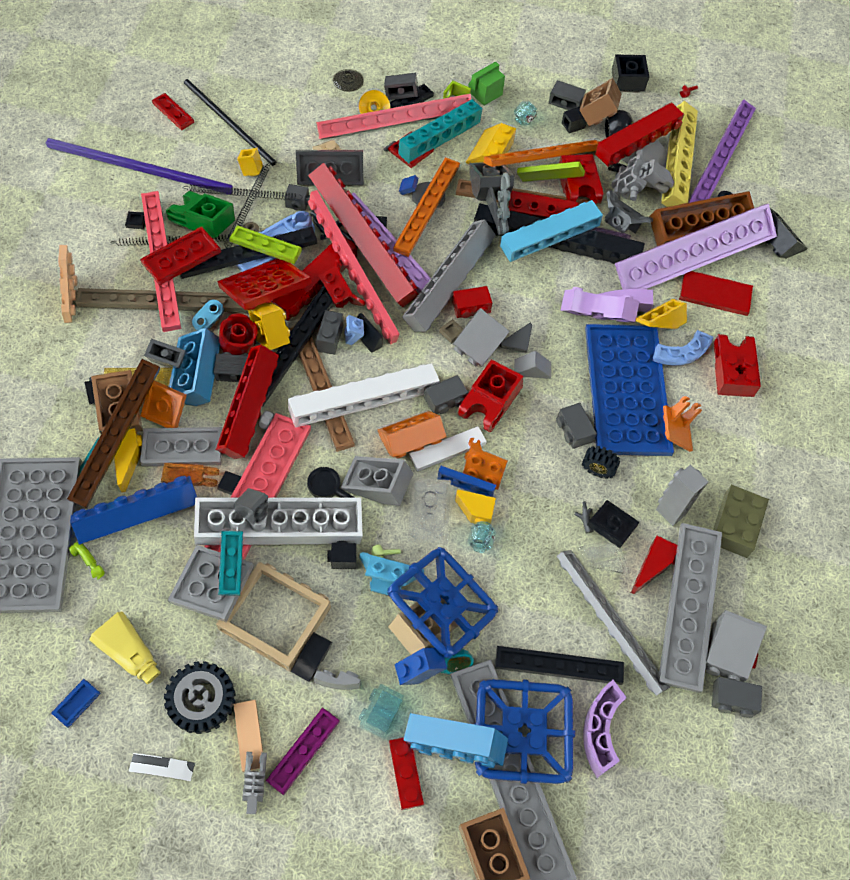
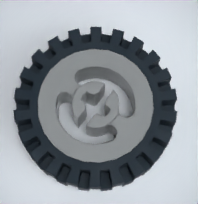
(213, 712)

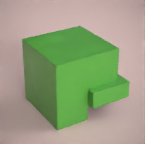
(487, 83)

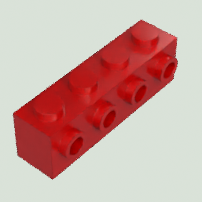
(538, 205)

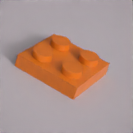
(163, 405)

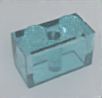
(381, 711)

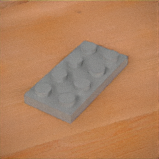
(180, 446)

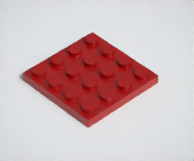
(264, 283)

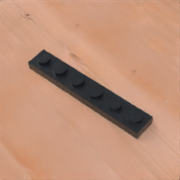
(559, 665)

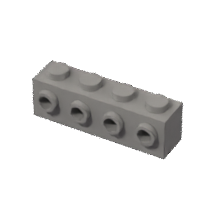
(681, 494)

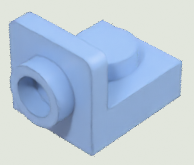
(354, 329)

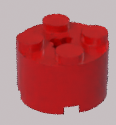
(237, 334)

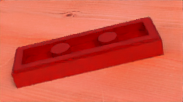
(173, 111)

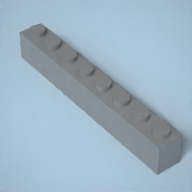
(449, 276)

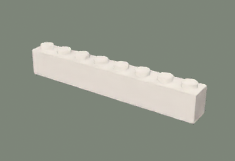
(361, 395)

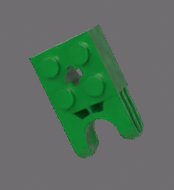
(202, 210)

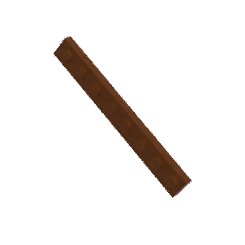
(113, 433)

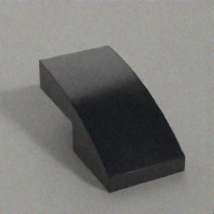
(311, 657)

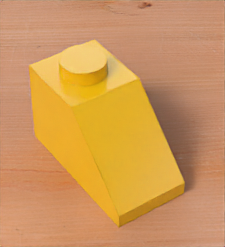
(475, 506)

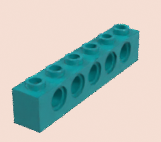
(440, 131)

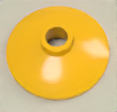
(375, 98)

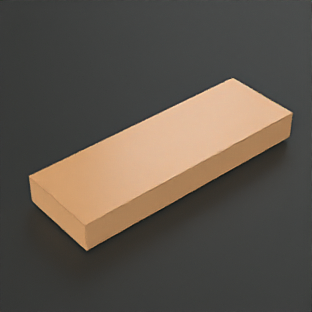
(248, 732)

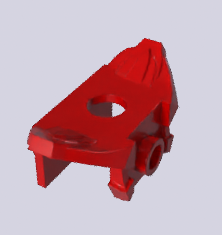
(338, 287)

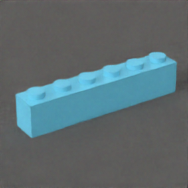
(551, 230)

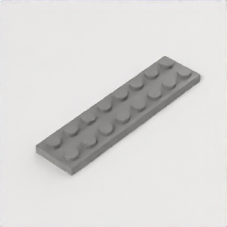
(690, 608)

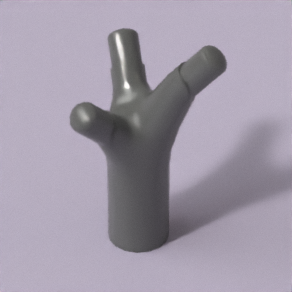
(585, 517)

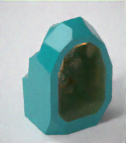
(459, 661)

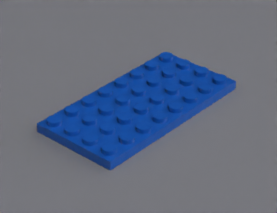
(627, 390)

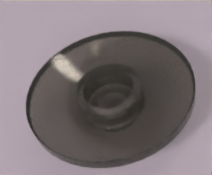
(348, 80)

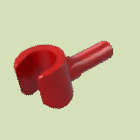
(686, 90)

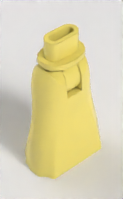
(123, 644)

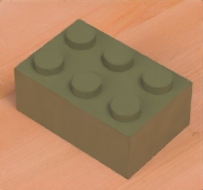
(740, 520)

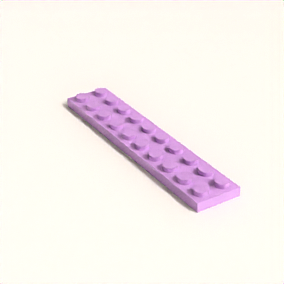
(697, 249)

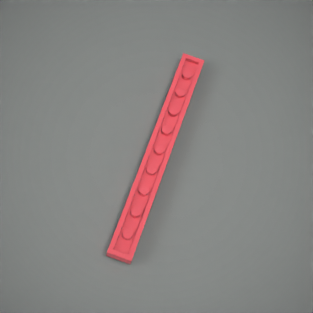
(389, 116)
(157, 239)
(355, 271)

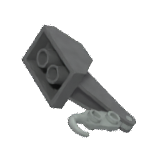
(491, 185)

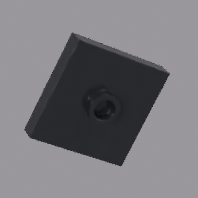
(613, 523)

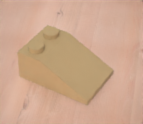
(413, 639)

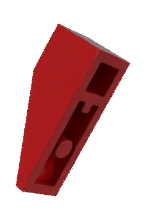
(658, 559)

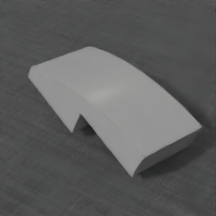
(344, 681)

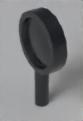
(325, 483)

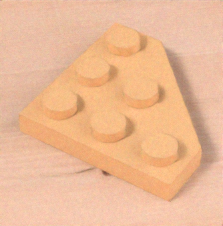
(67, 283)

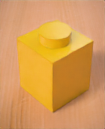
(250, 162)

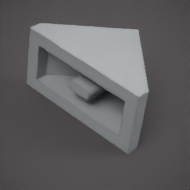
(533, 366)

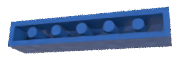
(133, 509)

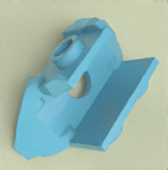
(383, 572)

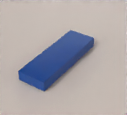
(466, 481)

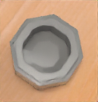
(266, 419)

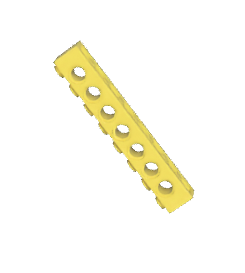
(680, 157)

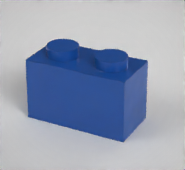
(420, 666)

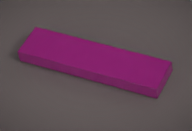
(302, 751)

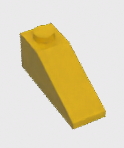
(668, 315)
(127, 458)

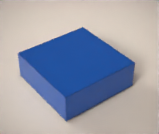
(408, 185)

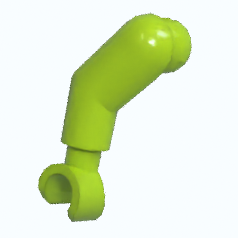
(96, 570)

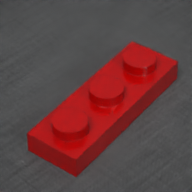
(406, 774)

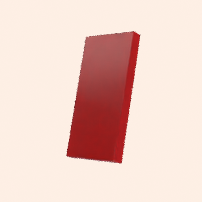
(180, 255)
(716, 292)

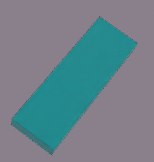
(230, 563)

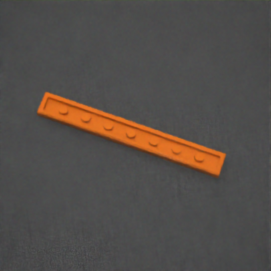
(541, 153)
(426, 207)

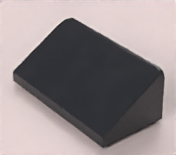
(372, 338)

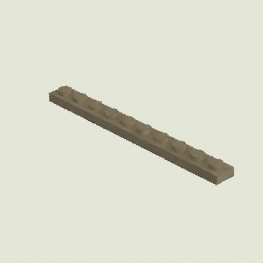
(148, 299)

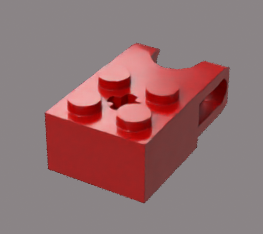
(585, 186)
(736, 367)
(492, 394)

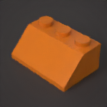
(412, 434)

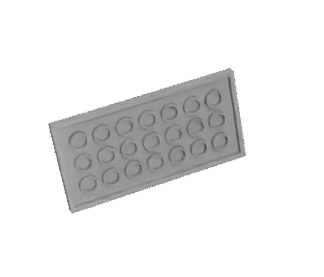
(35, 532)

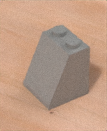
(480, 338)
(733, 646)

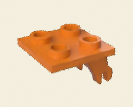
(678, 424)
(483, 464)

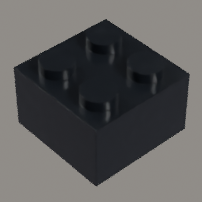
(630, 72)

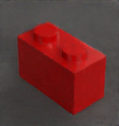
(469, 301)

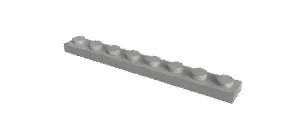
(615, 625)

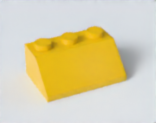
(493, 141)

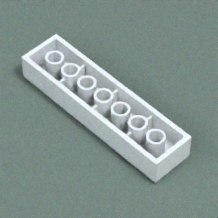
(286, 522)

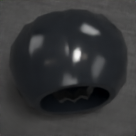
(617, 122)

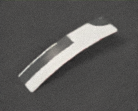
(162, 766)

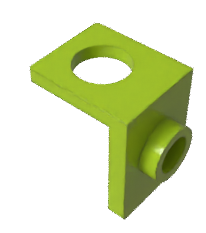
(456, 89)

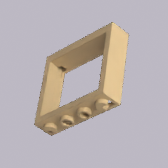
(261, 647)

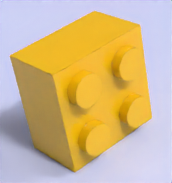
(270, 325)

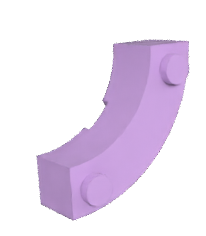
(600, 306)
(597, 727)

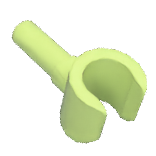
(378, 551)

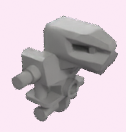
(640, 174)

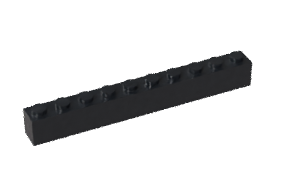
(589, 243)

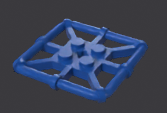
(441, 613)
(536, 720)

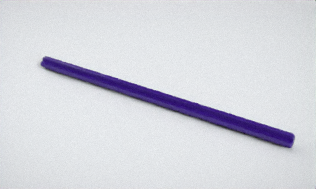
(135, 165)

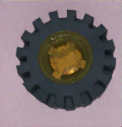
(601, 462)

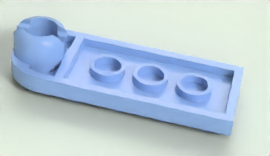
(291, 223)

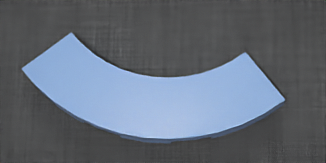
(686, 354)

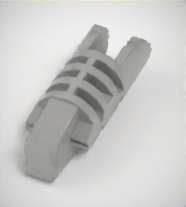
(254, 782)

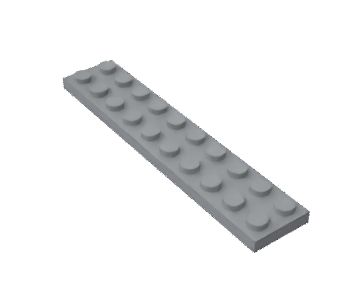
(523, 803)

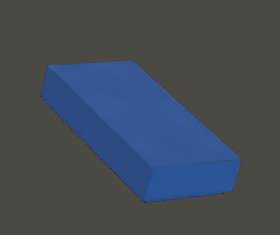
(75, 703)

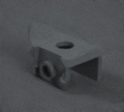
(623, 216)

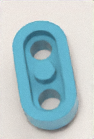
(208, 316)

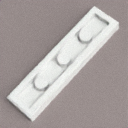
(446, 449)

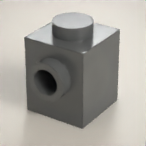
(297, 204)

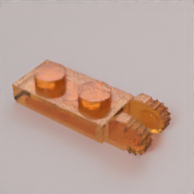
(196, 472)

